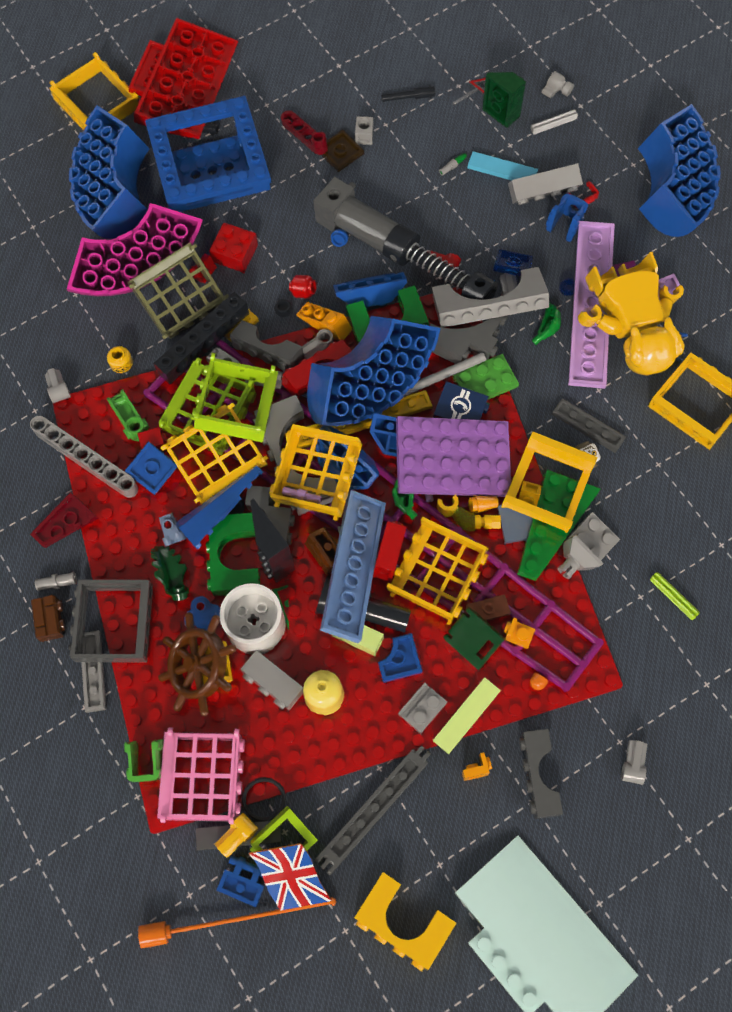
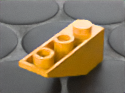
(324, 318)

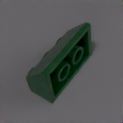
(503, 96)

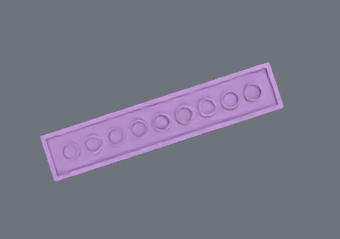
(589, 344)

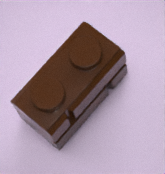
(322, 548)
(48, 618)

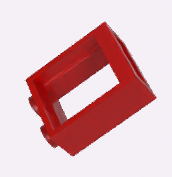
(389, 550)

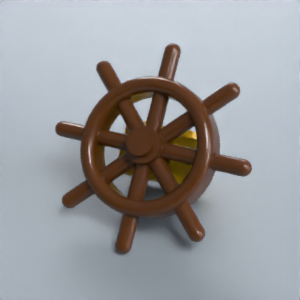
(205, 663)

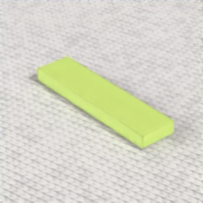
(466, 716)

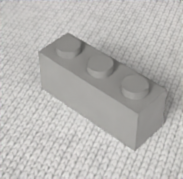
(272, 681)

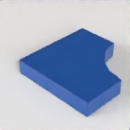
(402, 660)

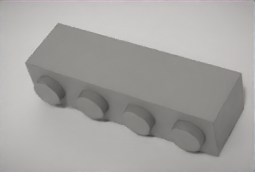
(544, 184)

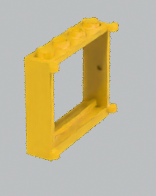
(80, 76)

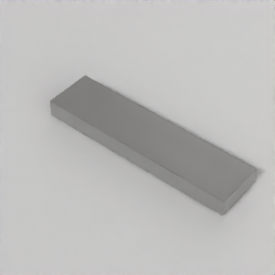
(93, 674)

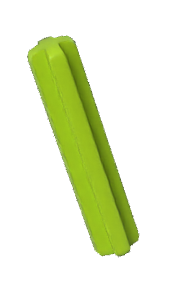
(676, 597)

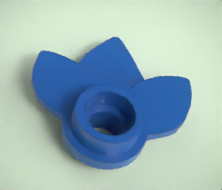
(203, 617)

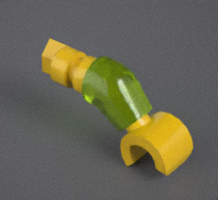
(467, 520)

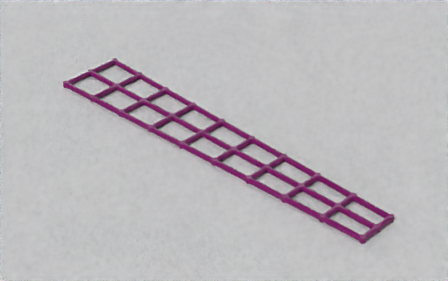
(484, 591)

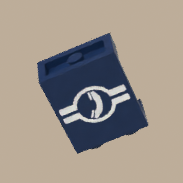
(461, 403)

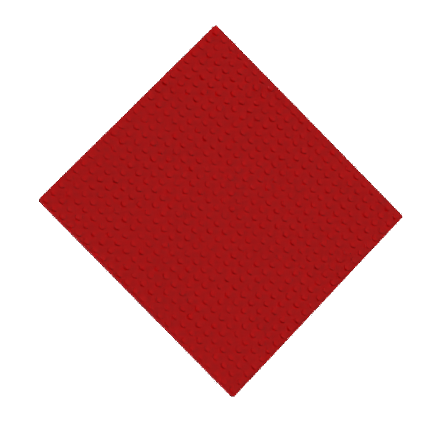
(298, 744)

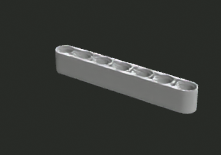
(89, 462)

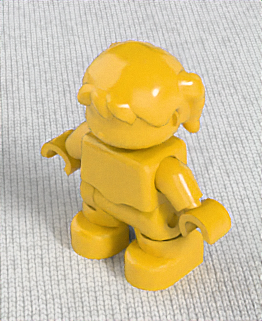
(636, 313)

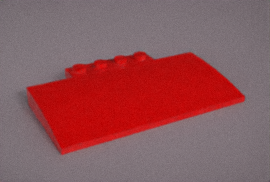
(181, 73)

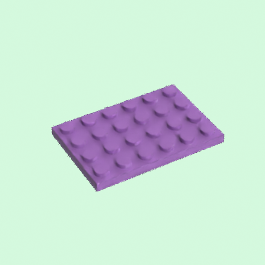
(452, 456)

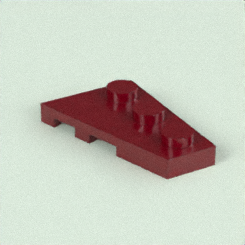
(63, 521)

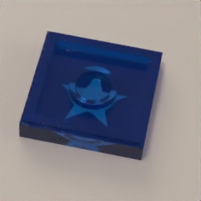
(512, 262)

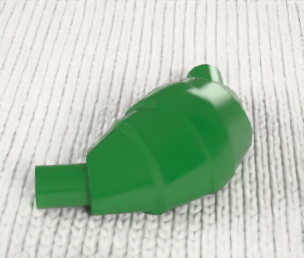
(550, 324)
(404, 502)

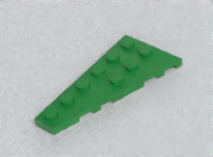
(543, 538)

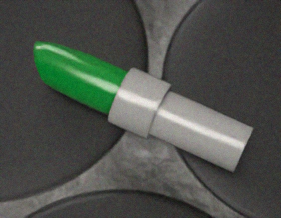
(452, 164)

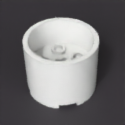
(251, 603)

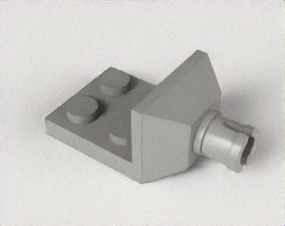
(587, 546)

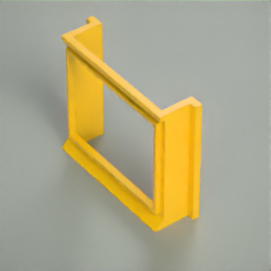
(561, 453)

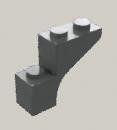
(280, 517)

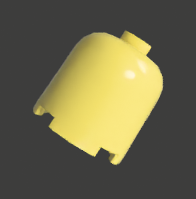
(323, 692)

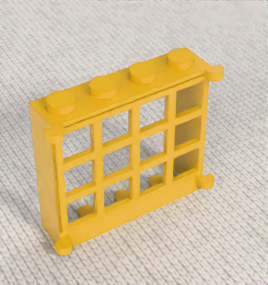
(344, 479)
(223, 482)
(412, 556)

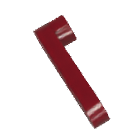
(317, 143)

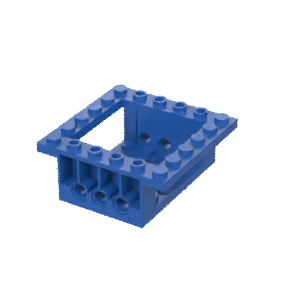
(179, 166)

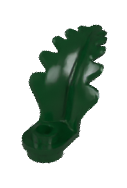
(170, 572)

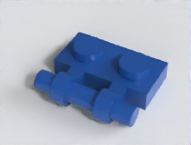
(241, 887)

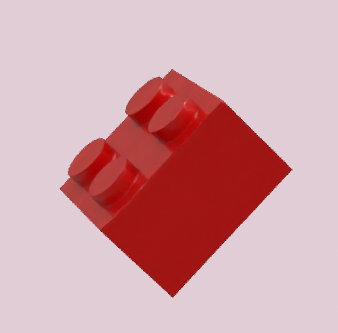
(233, 247)

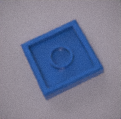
(151, 468)

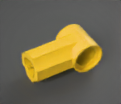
(239, 832)

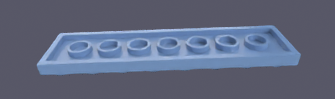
(353, 567)

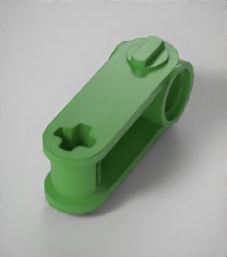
(127, 415)

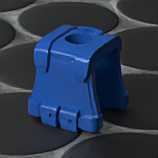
(565, 208)

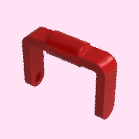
(591, 198)

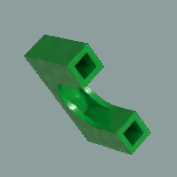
(409, 304)
(223, 579)

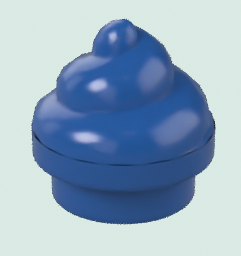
(339, 237)

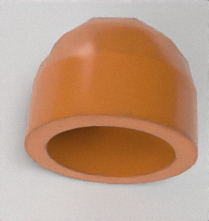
(538, 682)

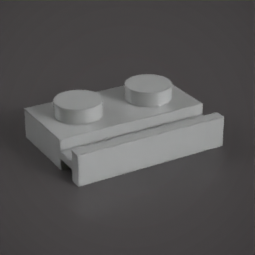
(422, 708)

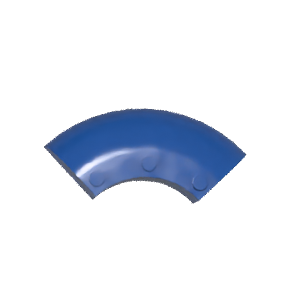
(681, 174)
(106, 175)
(372, 374)

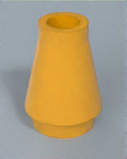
(482, 503)

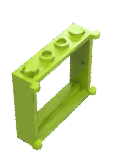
(240, 371)

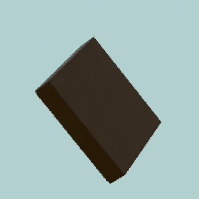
(342, 151)

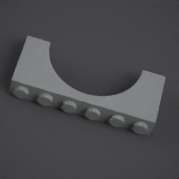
(527, 296)
(280, 420)

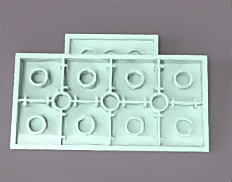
(540, 937)

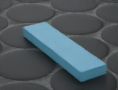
(499, 167)

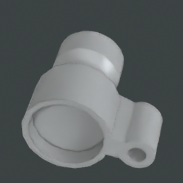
(557, 83)

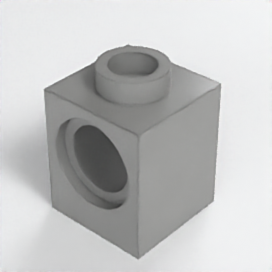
(364, 130)

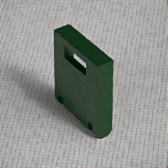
(471, 635)

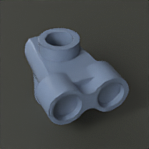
(172, 534)

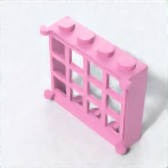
(168, 776)

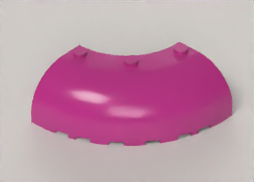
(108, 265)

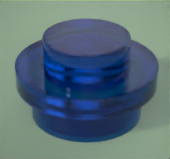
(567, 287)

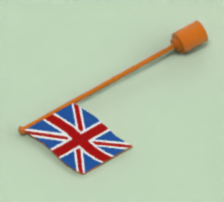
(289, 880)

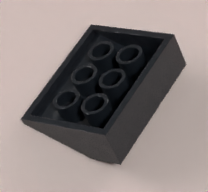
(272, 547)

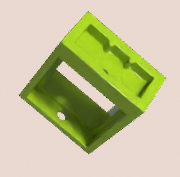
(285, 814)

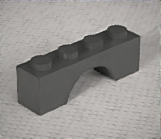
(282, 355)
(544, 801)

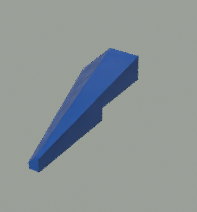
(211, 512)

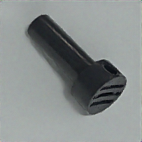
(377, 612)

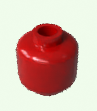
(302, 286)

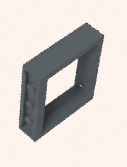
(79, 613)

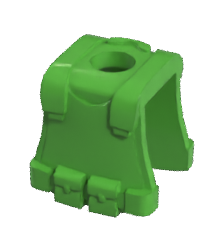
(132, 772)

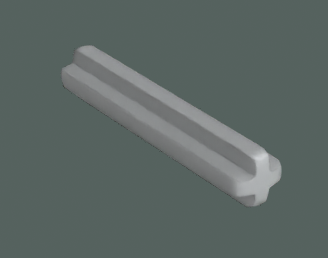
(554, 121)

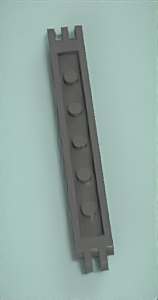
(373, 809)

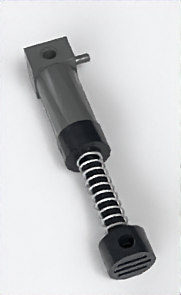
(339, 209)

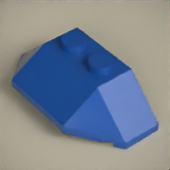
(372, 290)
(384, 433)
(365, 470)

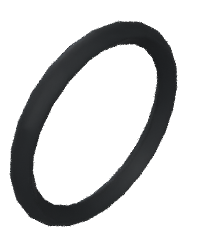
(263, 779)

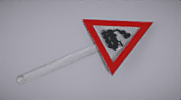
(478, 84)

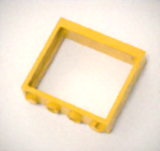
(681, 419)

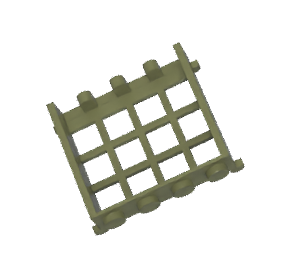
(164, 267)

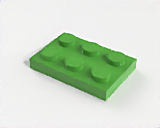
(488, 378)

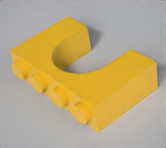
(421, 949)

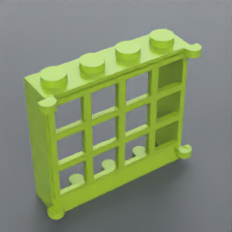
(182, 393)

